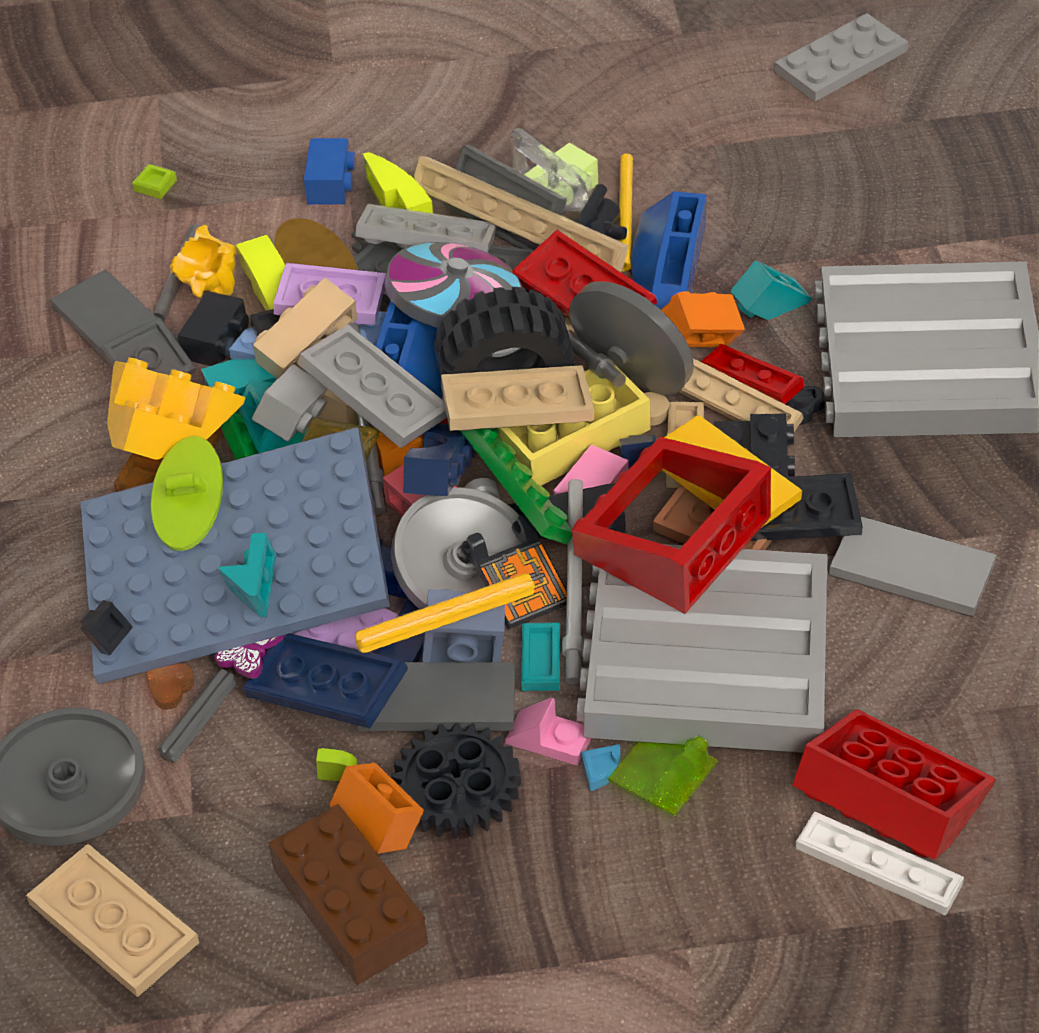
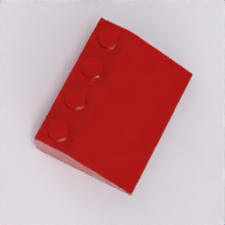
(892, 782)

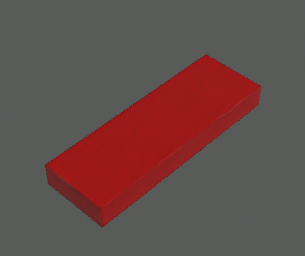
(755, 373)

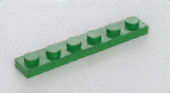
(519, 484)

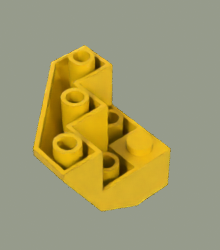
(158, 409)

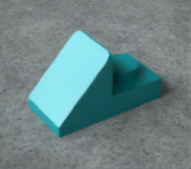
(254, 579)

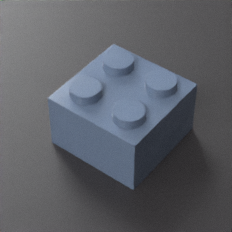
(466, 640)

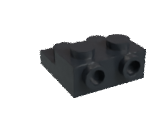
(765, 438)

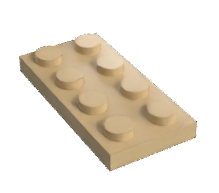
(517, 398)
(113, 919)

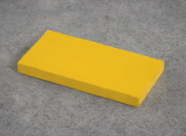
(704, 434)

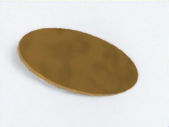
(312, 244)

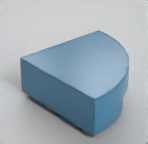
(600, 764)

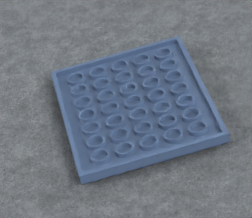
(318, 518)

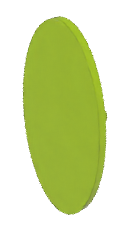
(187, 493)

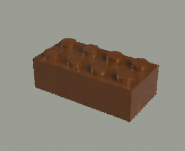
(348, 894)

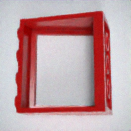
(663, 571)

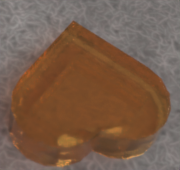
(170, 684)

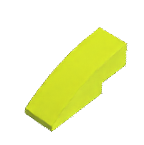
(394, 186)
(263, 267)

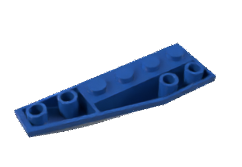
(669, 245)
(411, 347)

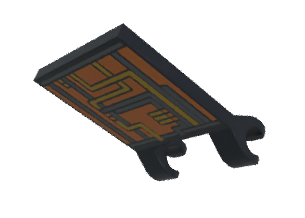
(524, 558)

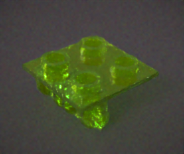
(665, 772)

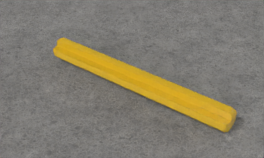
(444, 613)

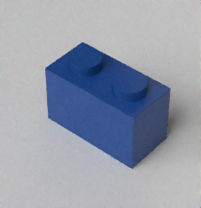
(328, 171)

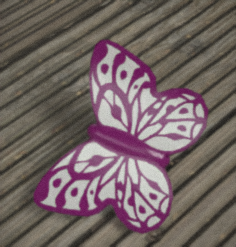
(247, 658)

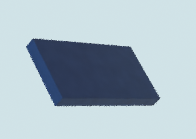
(326, 679)

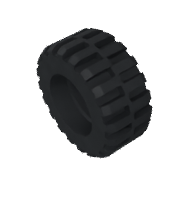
(503, 322)

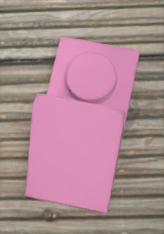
(547, 734)

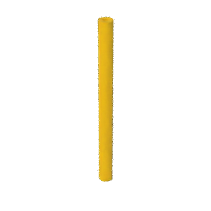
(625, 203)

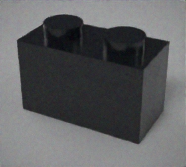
(213, 328)

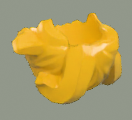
(206, 264)

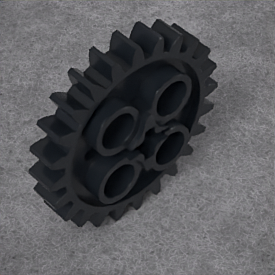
(459, 778)

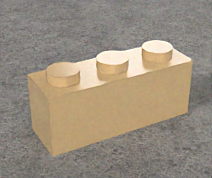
(311, 320)

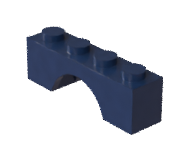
(438, 464)

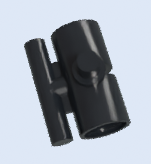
(602, 214)

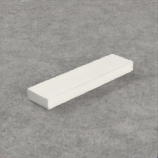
(880, 863)

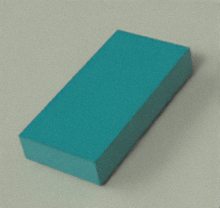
(540, 657)

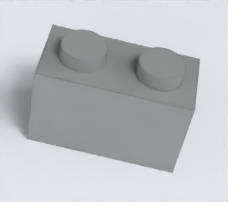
(291, 403)

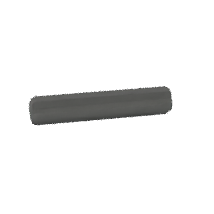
(197, 715)

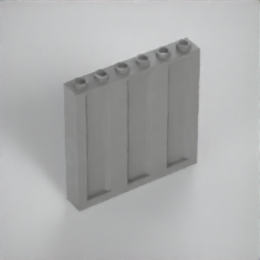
(929, 349)
(731, 669)

